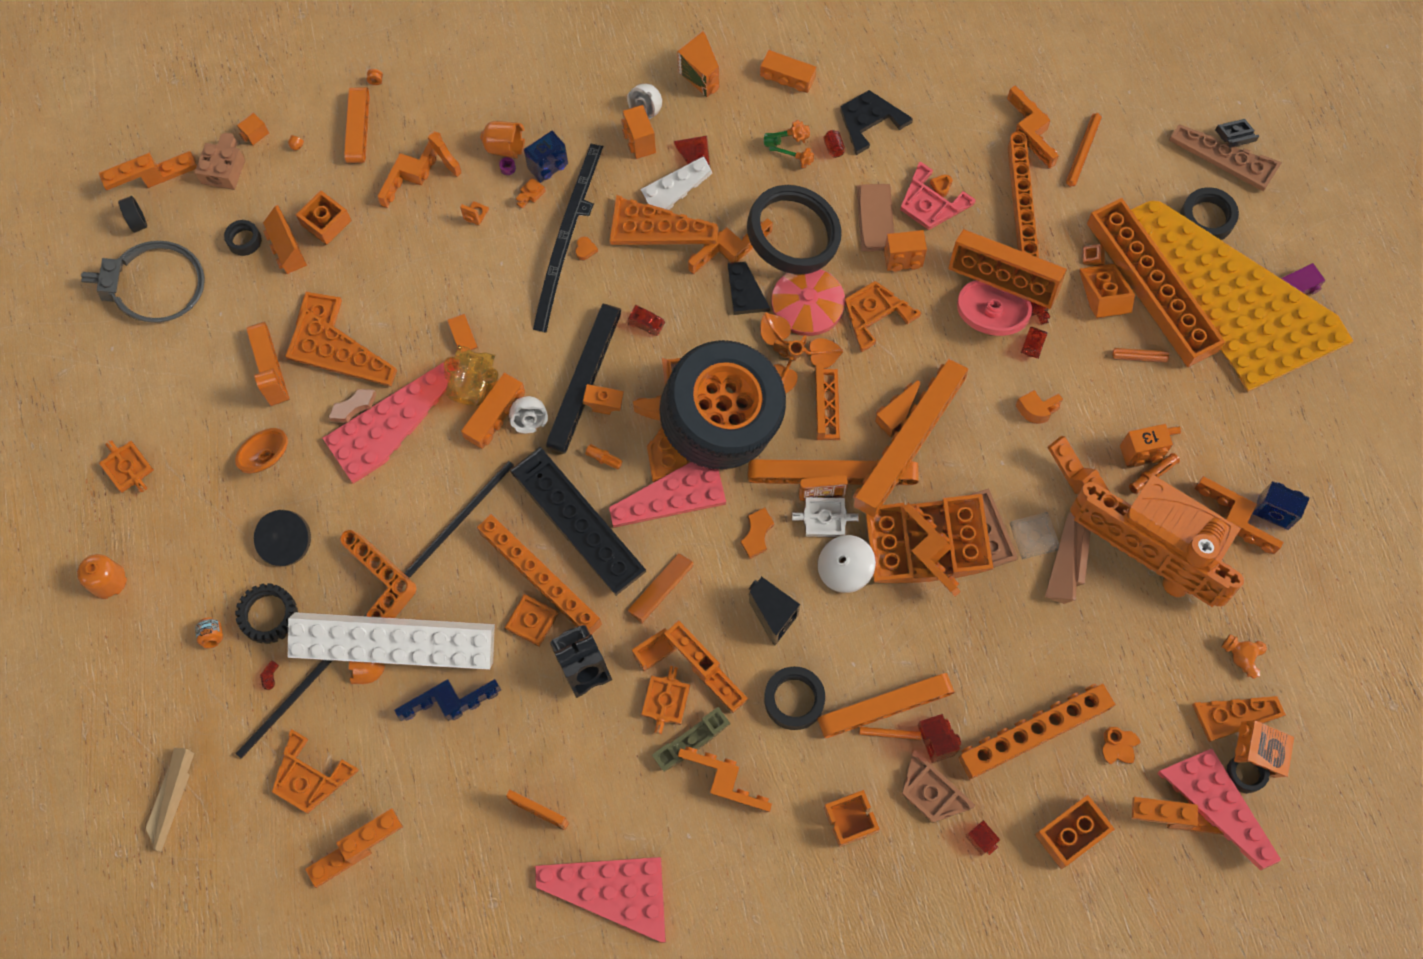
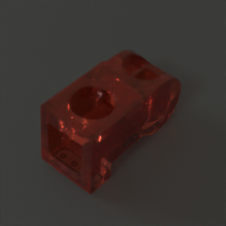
(645, 320)

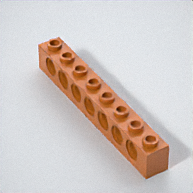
(538, 574)
(1101, 702)

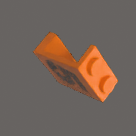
(1264, 748)

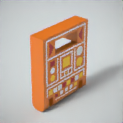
(823, 487)

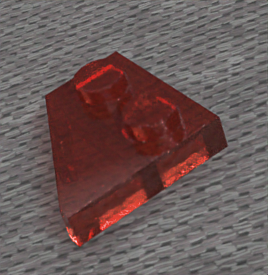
(693, 149)

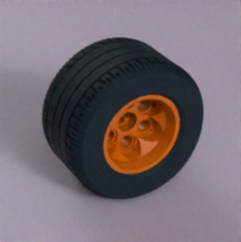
(753, 384)

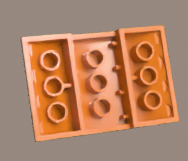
(896, 534)

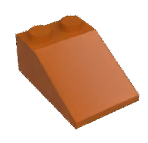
(1107, 290)

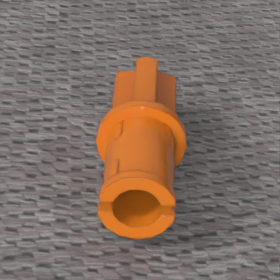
(603, 456)

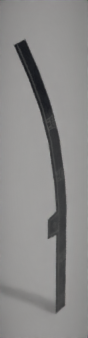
(576, 207)

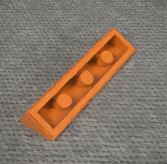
(660, 588)

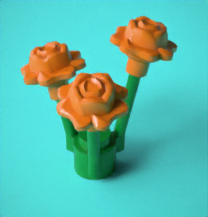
(799, 132)

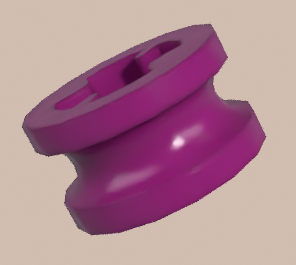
(505, 170)

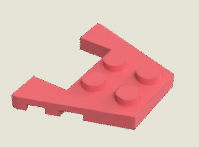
(928, 206)

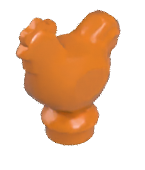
(1245, 654)

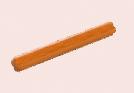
(1083, 149)

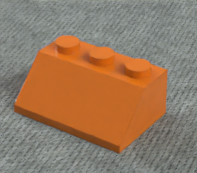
(283, 241)

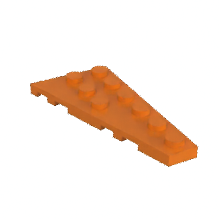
(653, 225)
(329, 348)

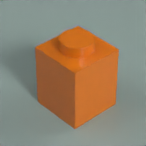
(252, 129)

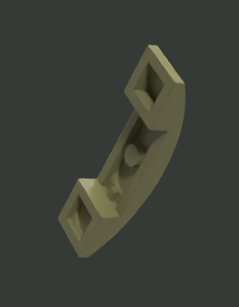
(695, 738)

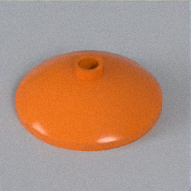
(261, 450)

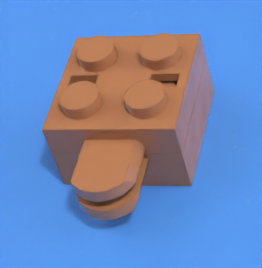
(220, 163)

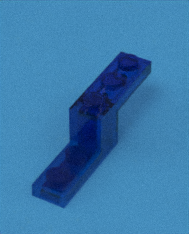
(448, 700)

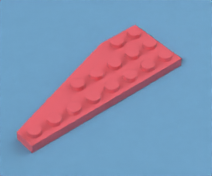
(376, 433)

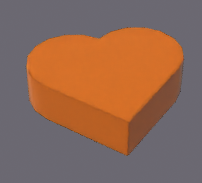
(941, 184)
(585, 248)

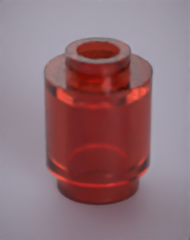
(834, 143)

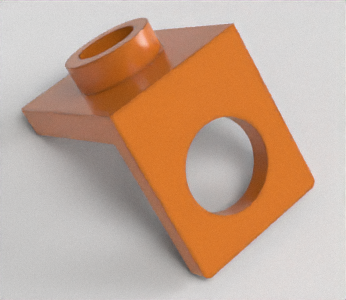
(471, 215)
(782, 348)

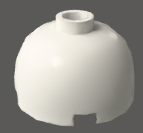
(648, 97)
(527, 414)

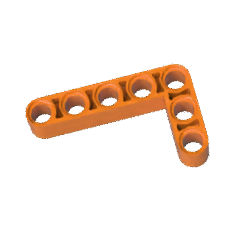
(270, 378)
(383, 571)

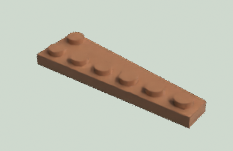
(1241, 163)

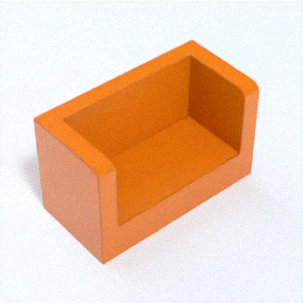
(653, 650)

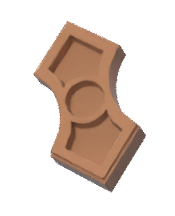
(360, 401)

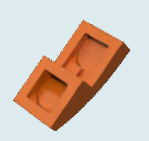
(462, 332)

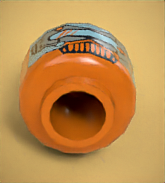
(209, 632)

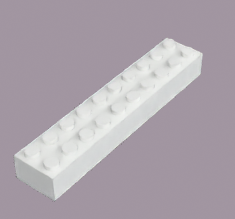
(390, 640)

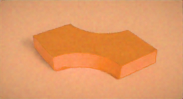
(441, 149)
(754, 542)

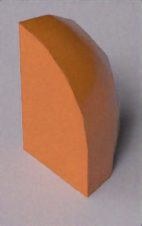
(365, 672)

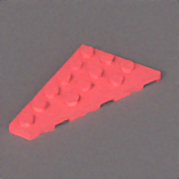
(616, 889)

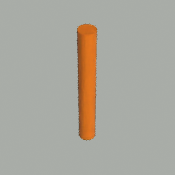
(890, 733)

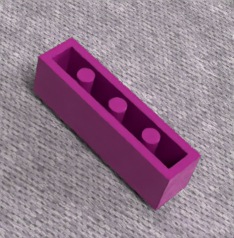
(1306, 279)

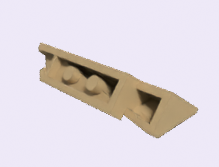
(169, 797)

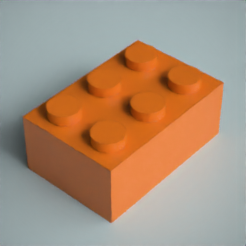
(1074, 832)

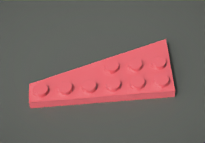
(679, 492)
(1209, 786)

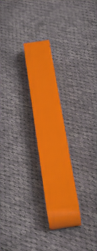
(1022, 196)
(795, 470)

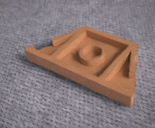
(932, 791)

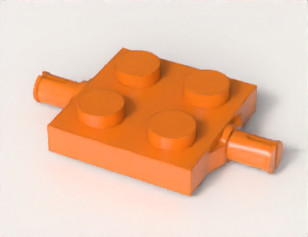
(126, 466)
(666, 700)

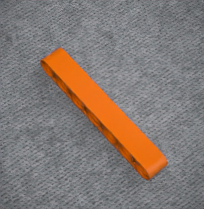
(885, 705)

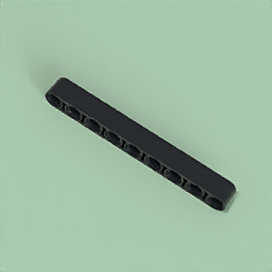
(585, 373)

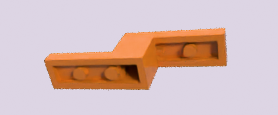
(1033, 126)
(407, 169)
(148, 170)
(728, 245)
(1071, 466)
(1239, 514)
(932, 548)
(705, 666)
(725, 778)
(1175, 814)
(354, 847)

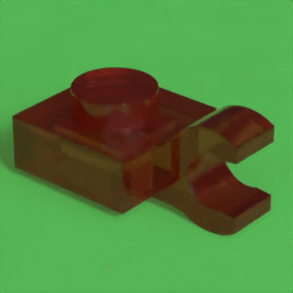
(1041, 312)

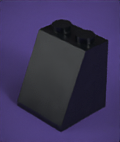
(773, 608)

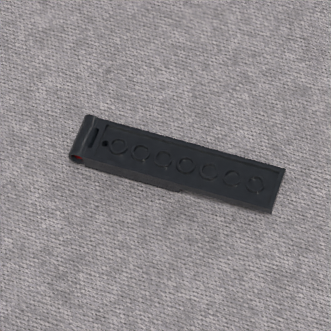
(577, 521)

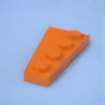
(1225, 717)

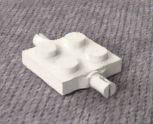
(825, 517)

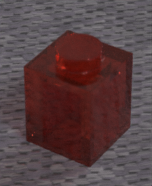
(983, 838)

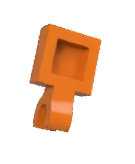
(530, 191)

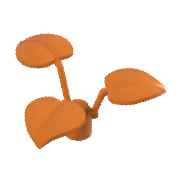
(821, 349)

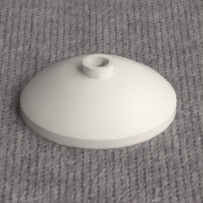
(854, 572)

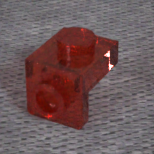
(1034, 342)

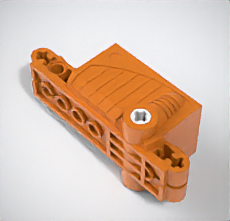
(1166, 535)

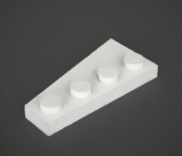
(674, 186)

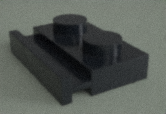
(1237, 133)

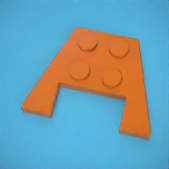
(872, 305)
(303, 784)

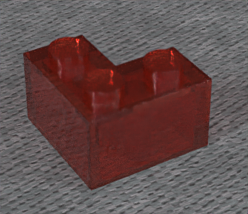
(939, 738)

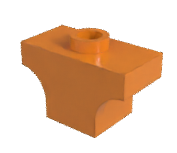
(603, 399)

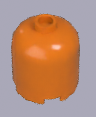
(503, 138)
(101, 576)

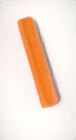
(1141, 355)

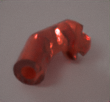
(267, 676)

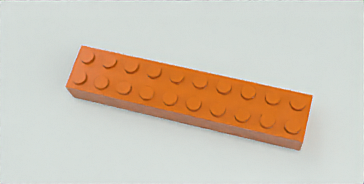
(1155, 282)

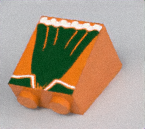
(699, 65)

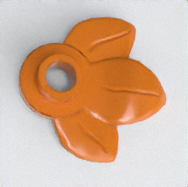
(1122, 747)

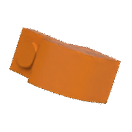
(1036, 410)

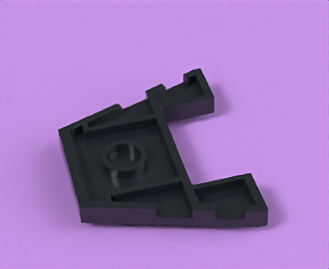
(867, 112)

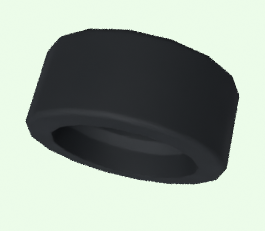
(132, 214)
(236, 227)
(1244, 788)

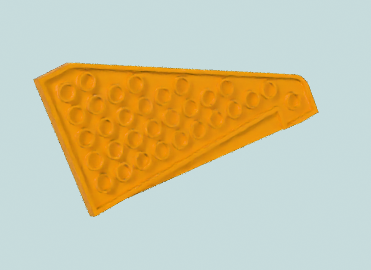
(1261, 317)

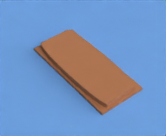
(874, 215)

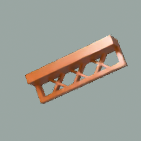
(821, 400)

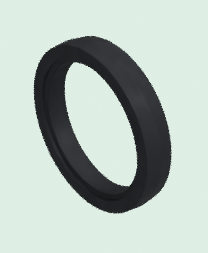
(811, 200)

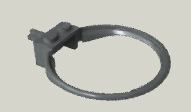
(111, 268)

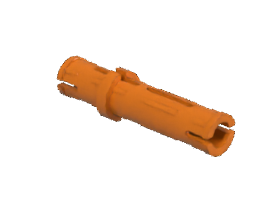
(1158, 470)

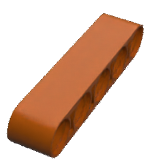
(357, 125)

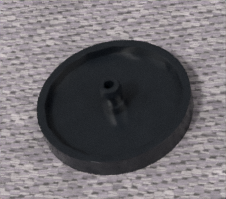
(282, 537)

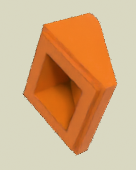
(1094, 255)

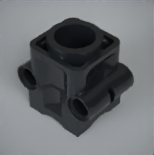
(580, 660)

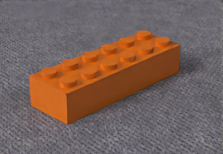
(1007, 268)

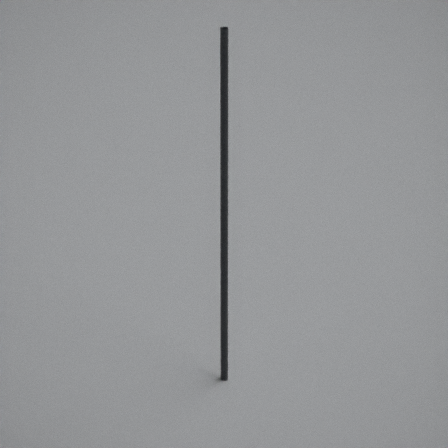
(409, 572)

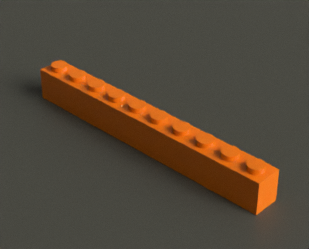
(910, 438)

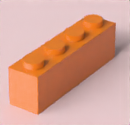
(493, 411)

